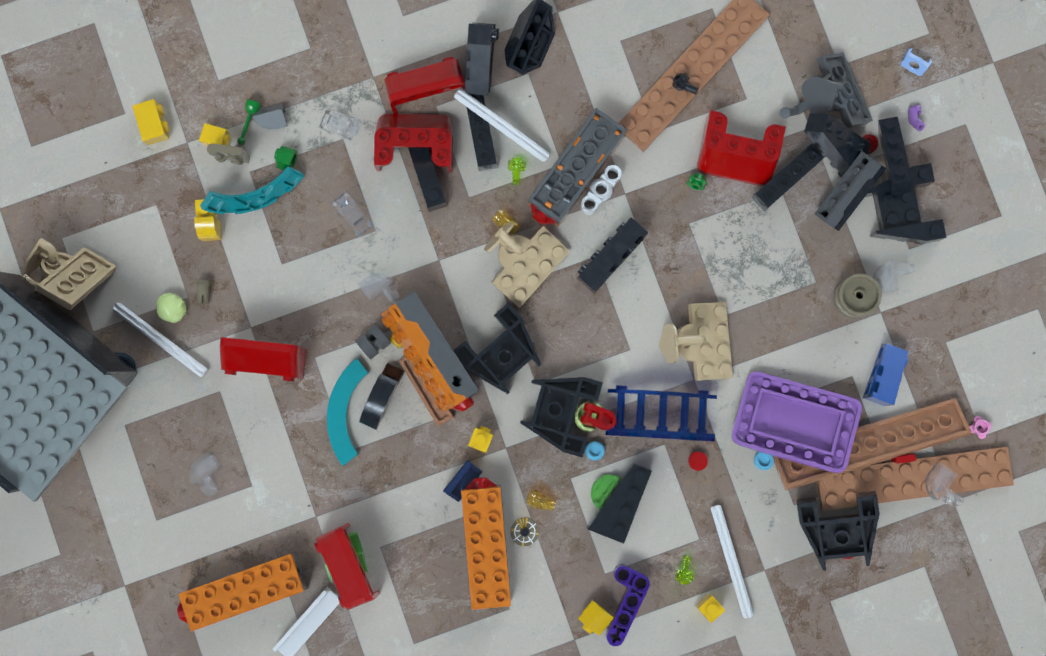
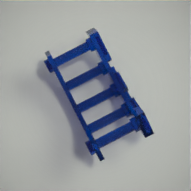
(661, 430)

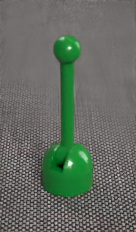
(251, 107)

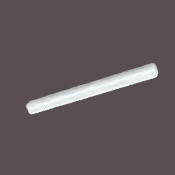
(501, 125)
(159, 339)
(732, 561)

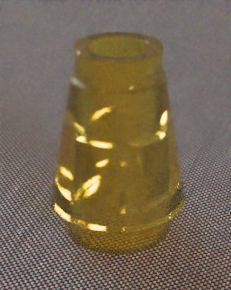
(502, 217)
(540, 501)

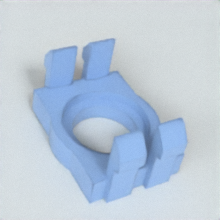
(909, 57)

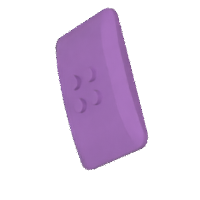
(797, 422)

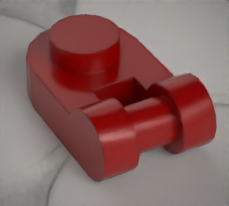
(604, 419)

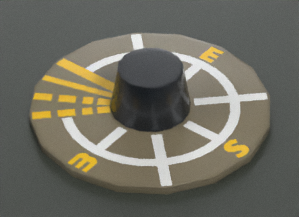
(524, 532)

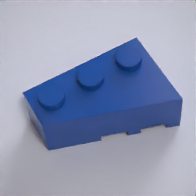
(886, 375)

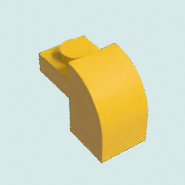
(206, 224)

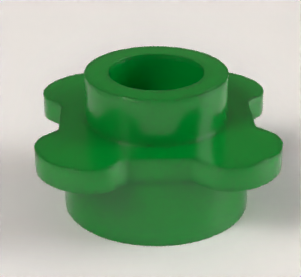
(697, 181)

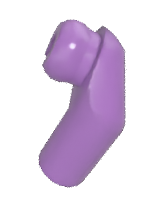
(913, 113)

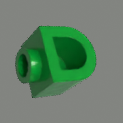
(285, 157)

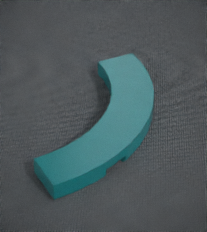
(253, 200)
(338, 409)

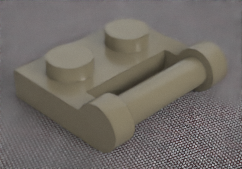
(223, 152)

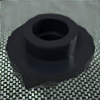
(680, 82)

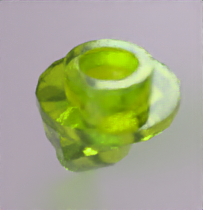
(516, 165)
(685, 576)

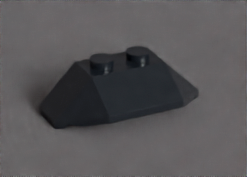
(530, 38)

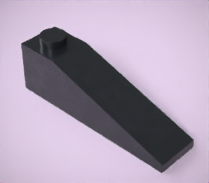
(427, 178)

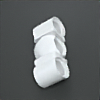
(607, 183)

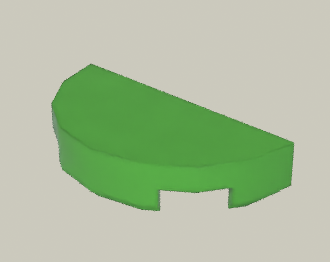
(602, 488)

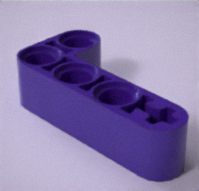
(623, 607)

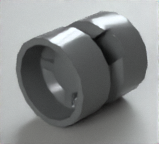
(368, 347)

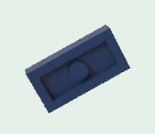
(462, 480)

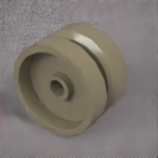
(867, 291)

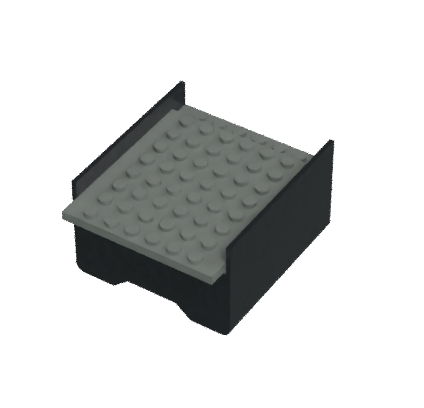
(52, 386)

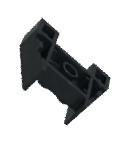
(480, 57)
(900, 215)
(504, 355)
(557, 409)
(844, 534)

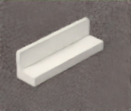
(308, 623)

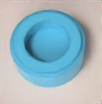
(594, 450)
(763, 461)

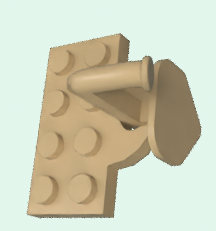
(527, 263)
(64, 276)
(704, 340)

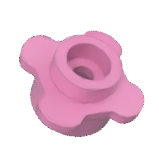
(986, 426)

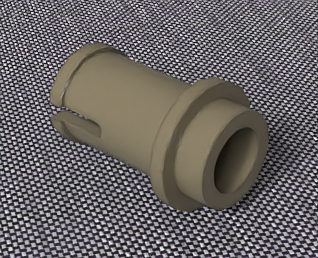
(203, 290)

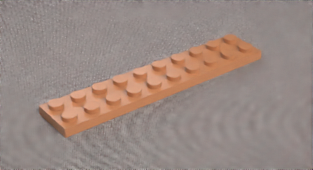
(701, 63)
(887, 440)
(907, 480)

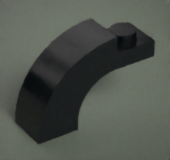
(380, 396)

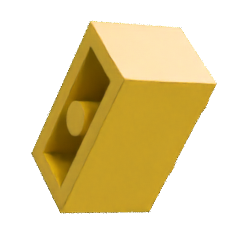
(151, 122)

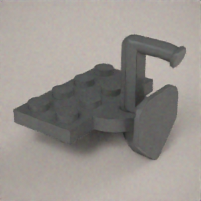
(833, 91)

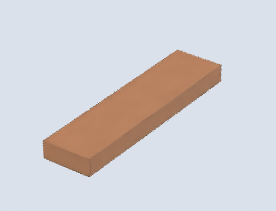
(437, 414)

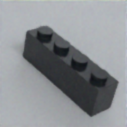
(895, 156)

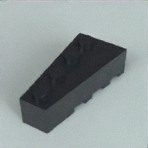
(835, 141)
(614, 253)
(619, 509)

